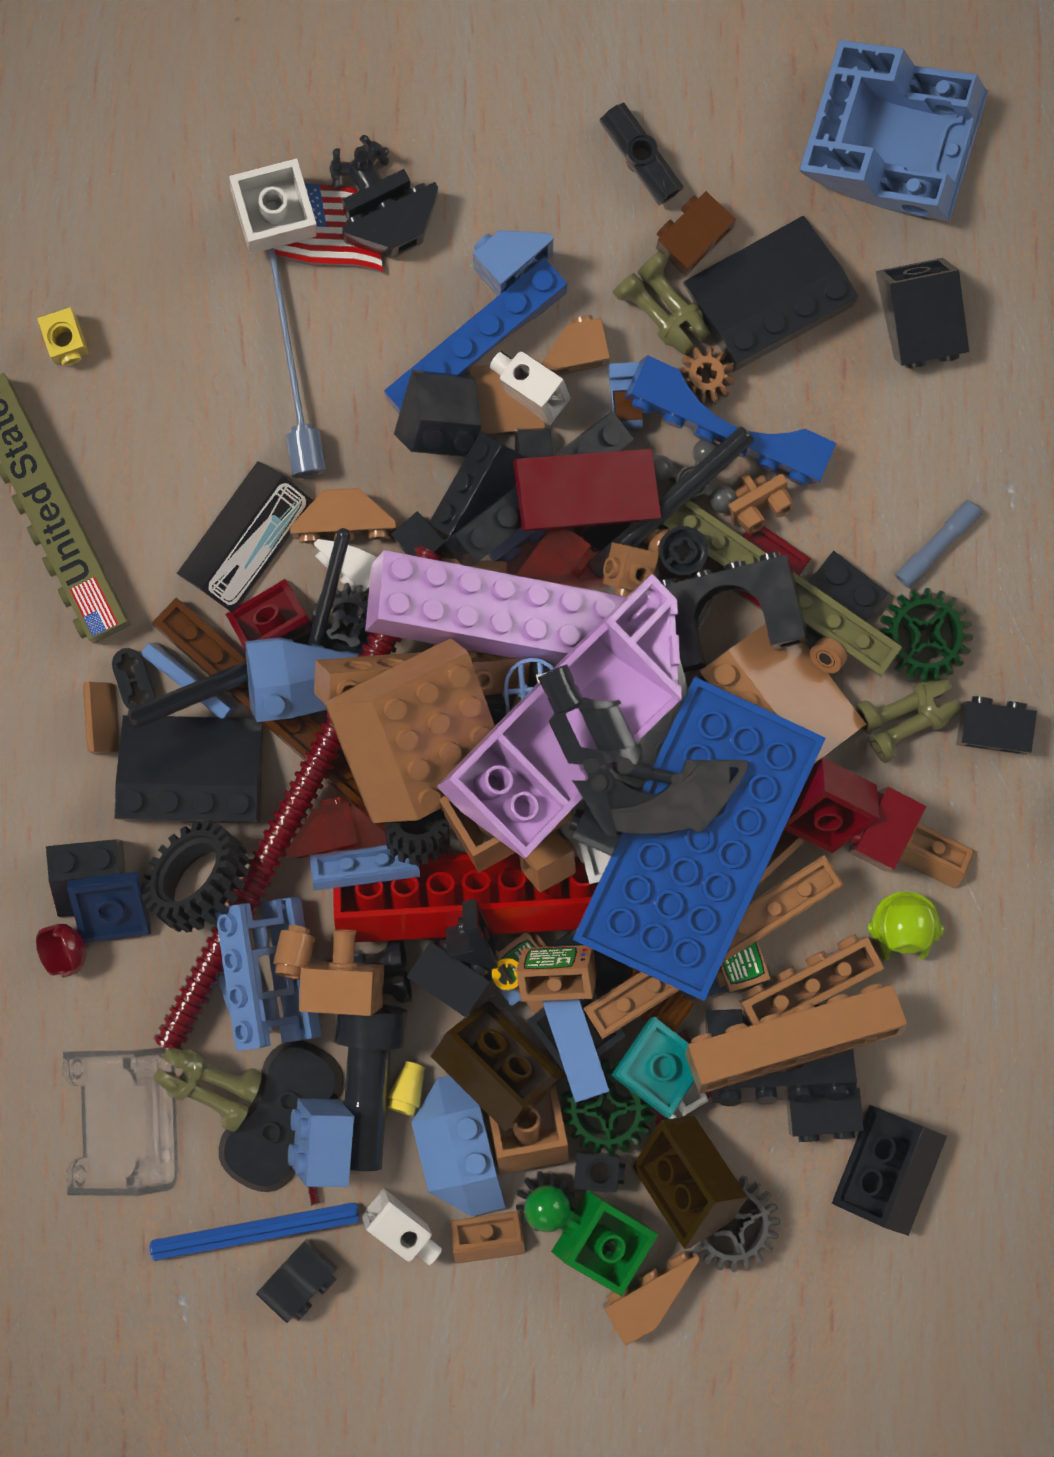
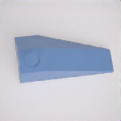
(283, 677)

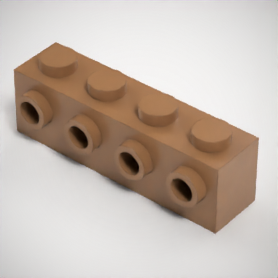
(814, 983)

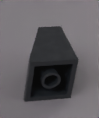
(924, 312)

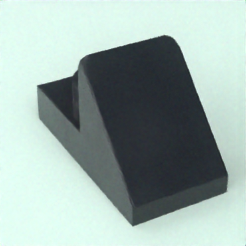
(472, 938)

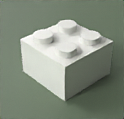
(273, 206)

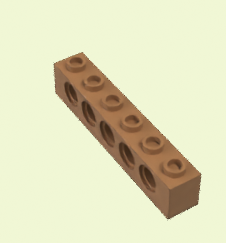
(342, 674)

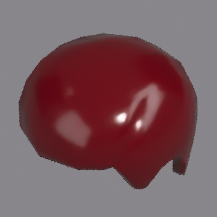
(61, 950)

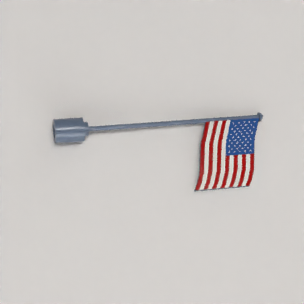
(326, 248)

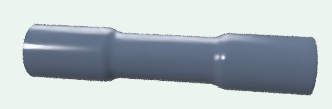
(953, 528)

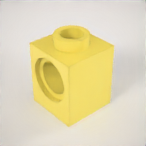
(57, 323)

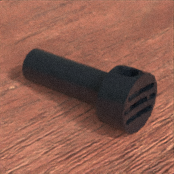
(367, 1078)

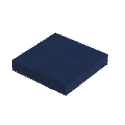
(109, 907)

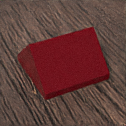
(269, 615)

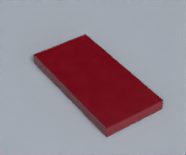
(586, 489)

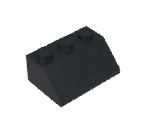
(889, 1170)

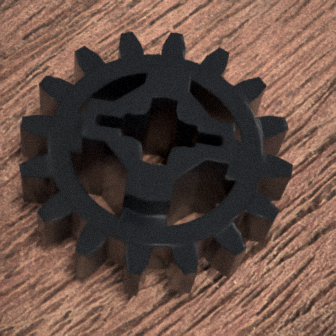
(342, 633)

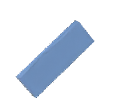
(183, 676)
(359, 867)
(576, 1048)

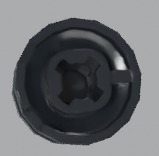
(683, 550)

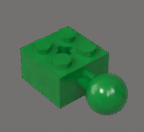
(595, 1238)

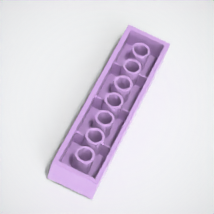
(480, 608)

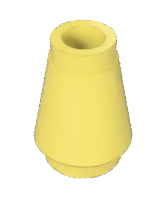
(407, 1089)

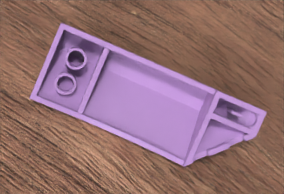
(517, 774)

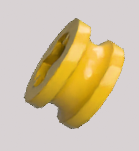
(496, 974)

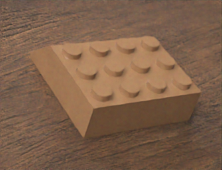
(411, 730)

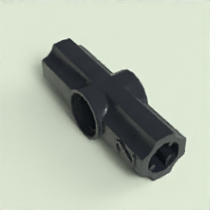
(628, 136)

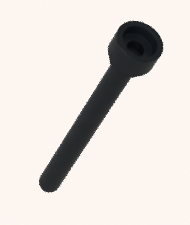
(329, 587)

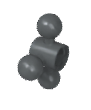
(718, 497)

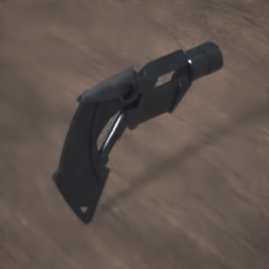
(687, 801)

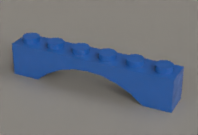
(495, 322)
(664, 391)

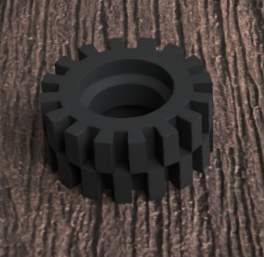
(419, 846)

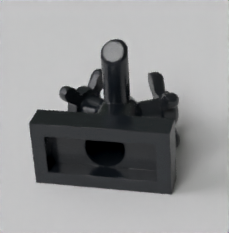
(370, 185)

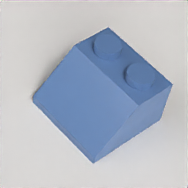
(509, 255)

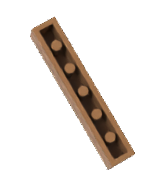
(795, 1038)

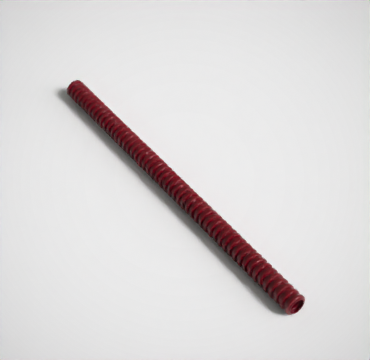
(266, 859)

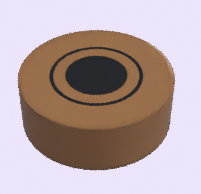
(828, 655)

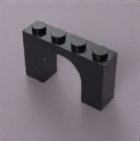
(768, 581)
(821, 1078)

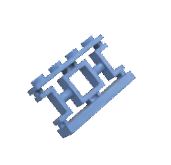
(244, 975)

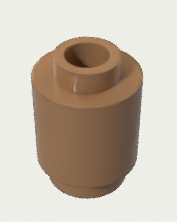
(293, 951)

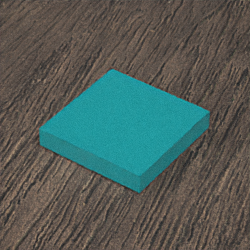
(657, 1067)

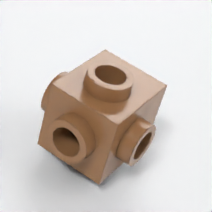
(628, 567)

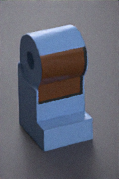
(620, 377)

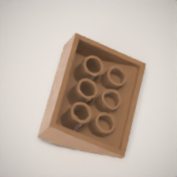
(787, 686)

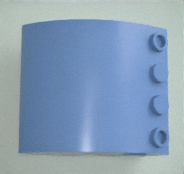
(894, 130)

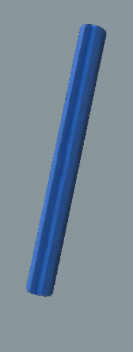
(254, 1231)

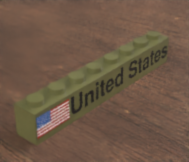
(55, 523)

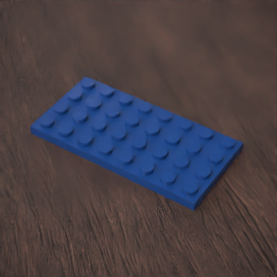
(680, 895)

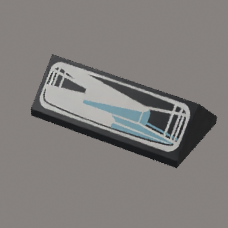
(245, 537)

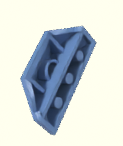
(457, 1150)

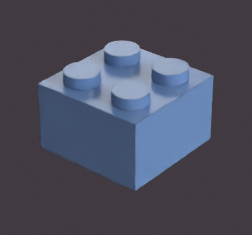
(321, 1142)

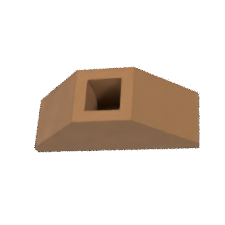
(342, 509)

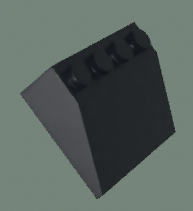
(771, 292)
(190, 770)

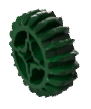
(938, 644)
(608, 1121)

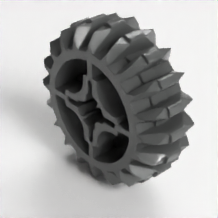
(748, 1217)

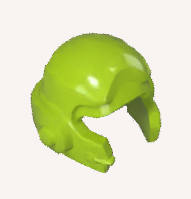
(905, 925)

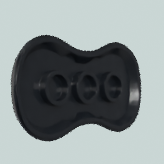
(259, 1148)

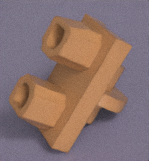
(756, 496)

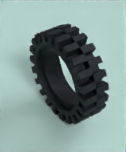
(212, 894)

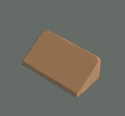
(101, 717)
(937, 856)
(487, 1237)

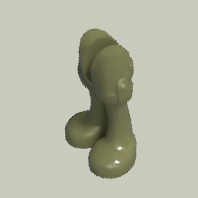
(690, 315)
(920, 700)
(186, 1085)

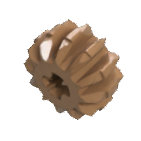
(716, 371)

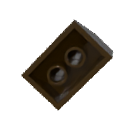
(496, 1065)
(688, 1180)

